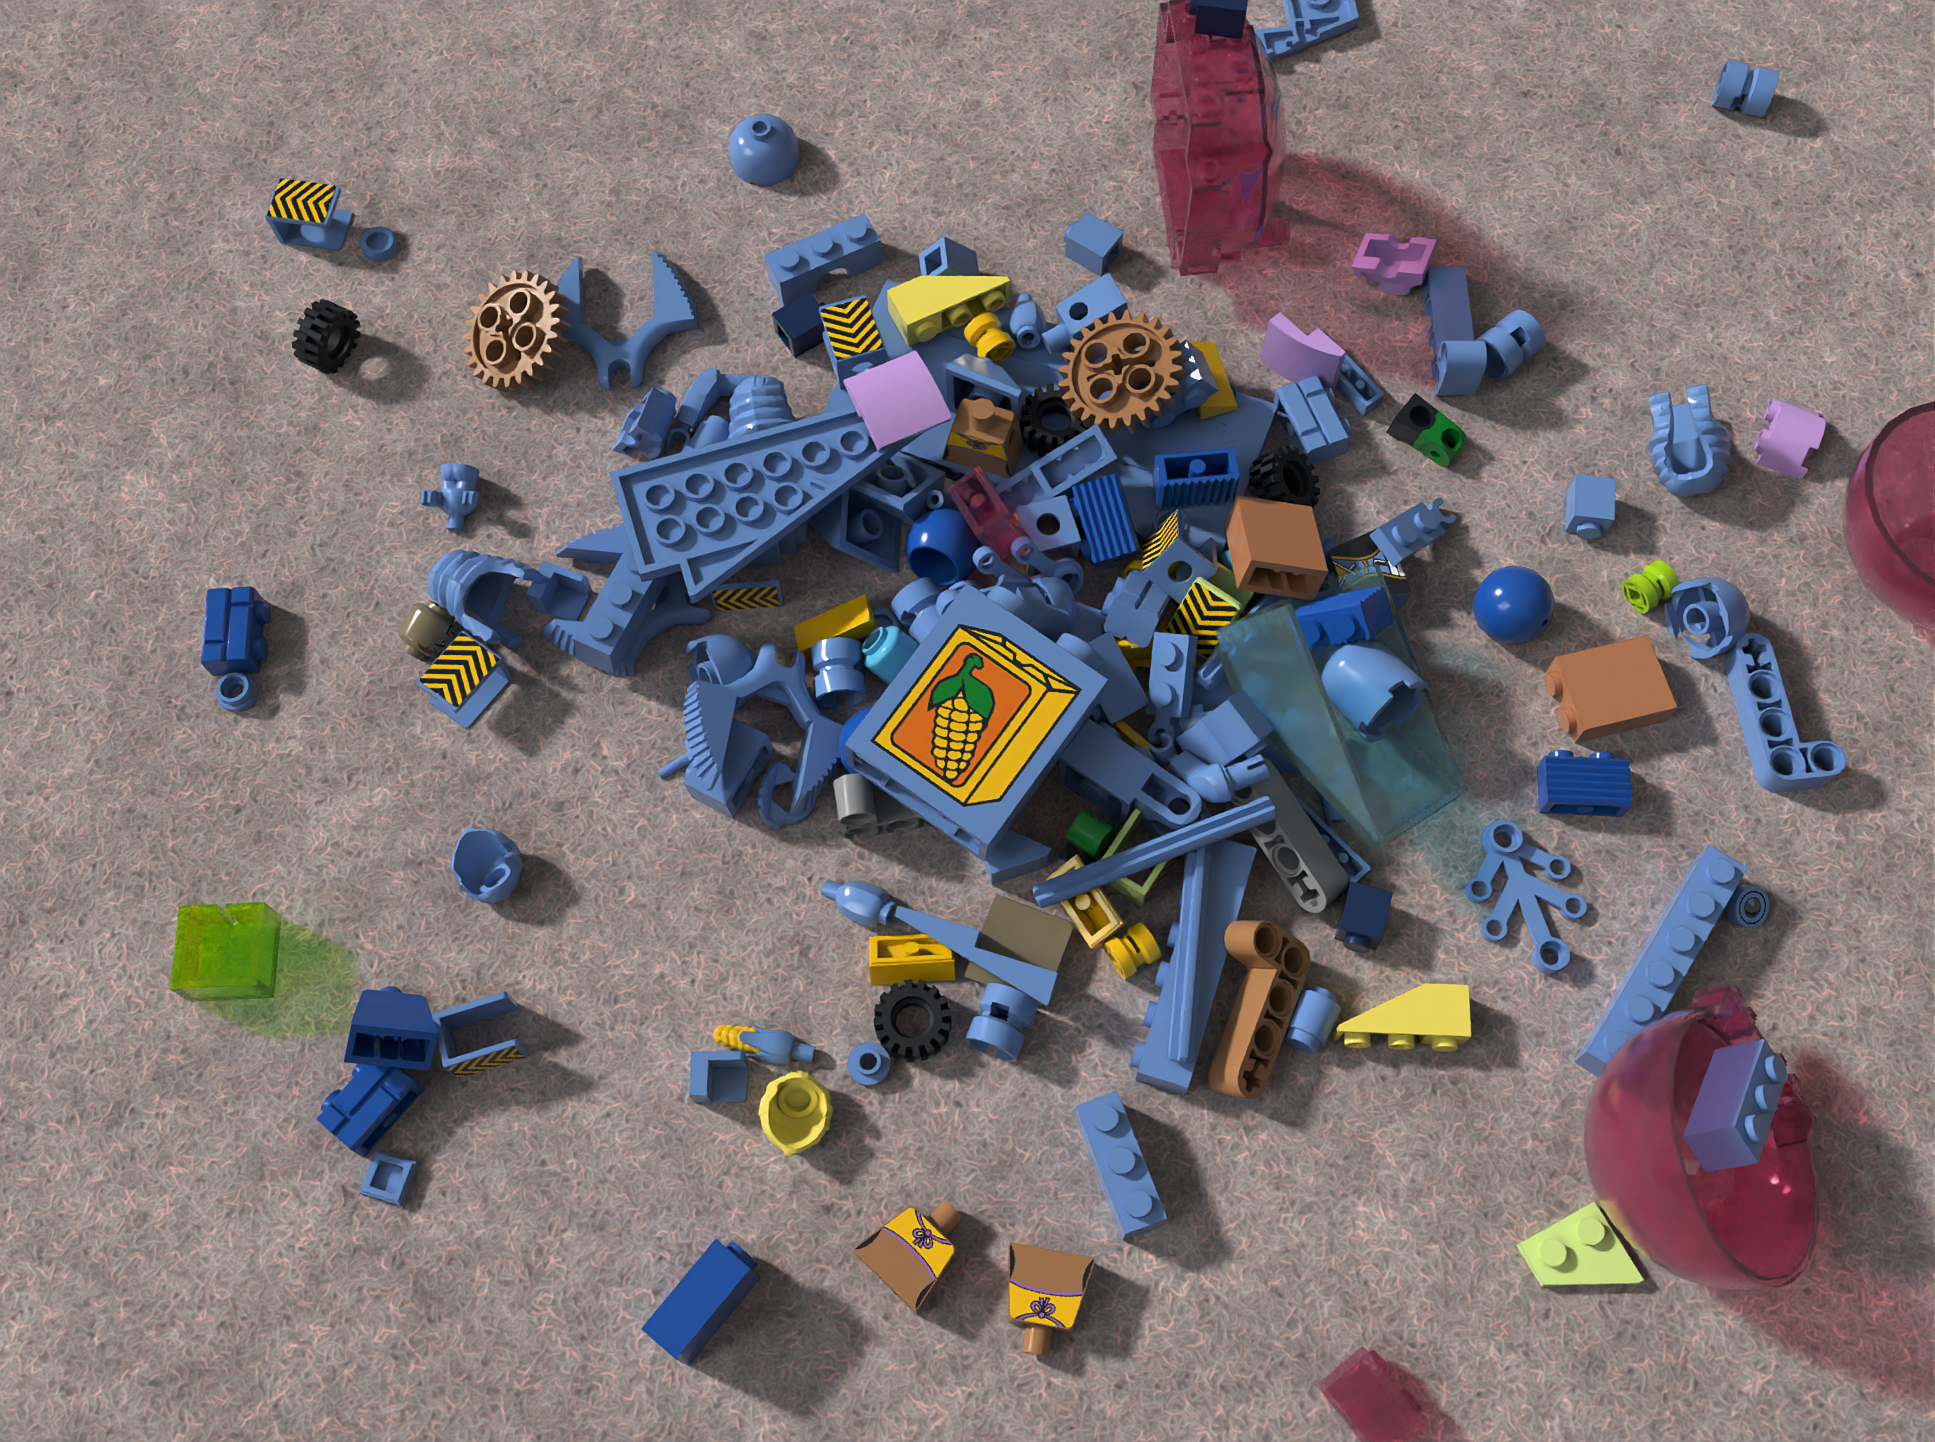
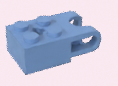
(1126, 778)

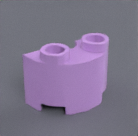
(1392, 263)
(1790, 438)

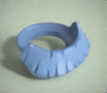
(771, 811)

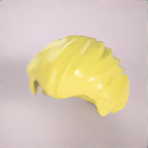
(795, 1112)

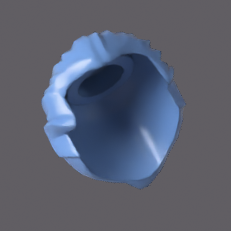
(486, 865)

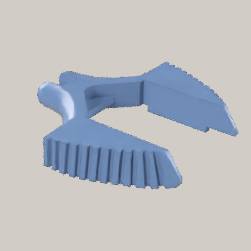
(673, 313)
(669, 610)
(712, 709)

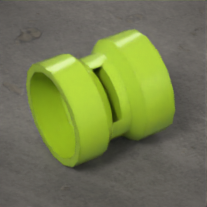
(1648, 588)

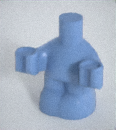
(457, 494)

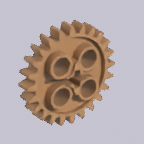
(516, 331)
(1117, 342)

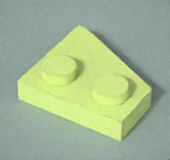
(1579, 1252)

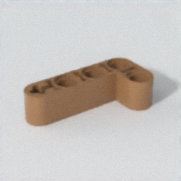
(1262, 1006)

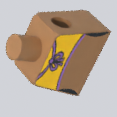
(985, 438)
(912, 1253)
(1045, 1292)

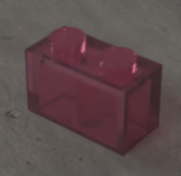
(987, 511)
(1370, 1400)

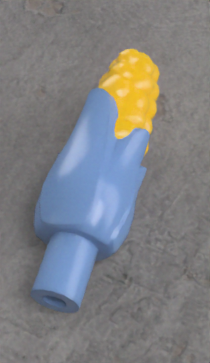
(768, 1045)

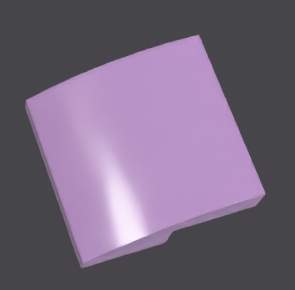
(1301, 356)
(897, 400)

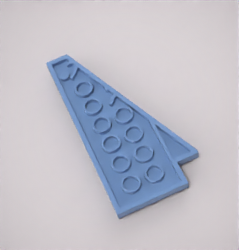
(740, 496)

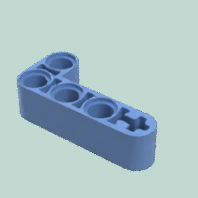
(1457, 358)
(1754, 667)

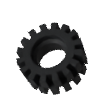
(326, 336)
(1039, 406)
(1284, 477)
(912, 995)

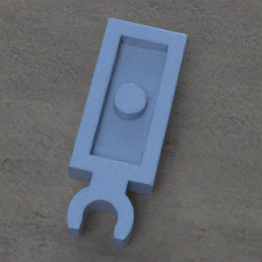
(1411, 531)
(1170, 683)

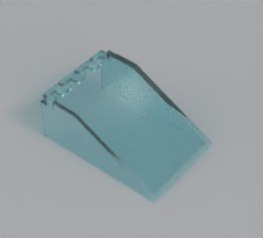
(1374, 785)

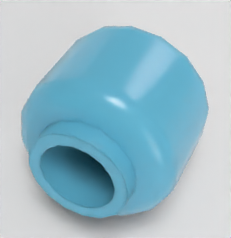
(887, 652)

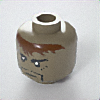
(427, 630)

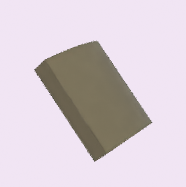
(1022, 935)

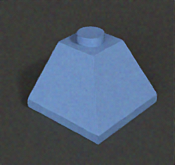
(981, 378)
(901, 487)
(860, 530)

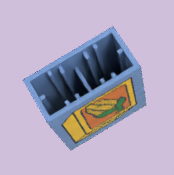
(978, 717)

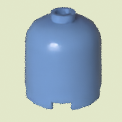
(1371, 687)

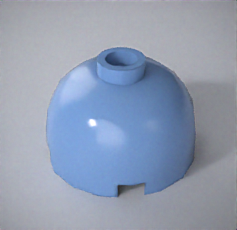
(763, 150)
(1708, 607)
(720, 660)

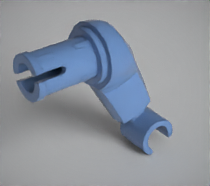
(700, 398)
(1210, 781)

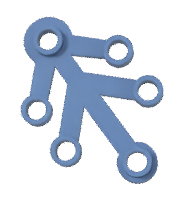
(1064, 569)
(1524, 890)

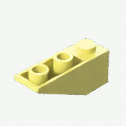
(938, 303)
(1431, 1010)

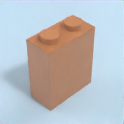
(1275, 548)
(1610, 689)

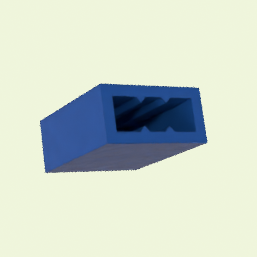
(702, 1301)

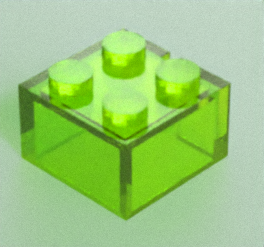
(223, 958)

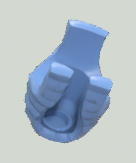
(758, 405)
(1688, 443)
(479, 587)

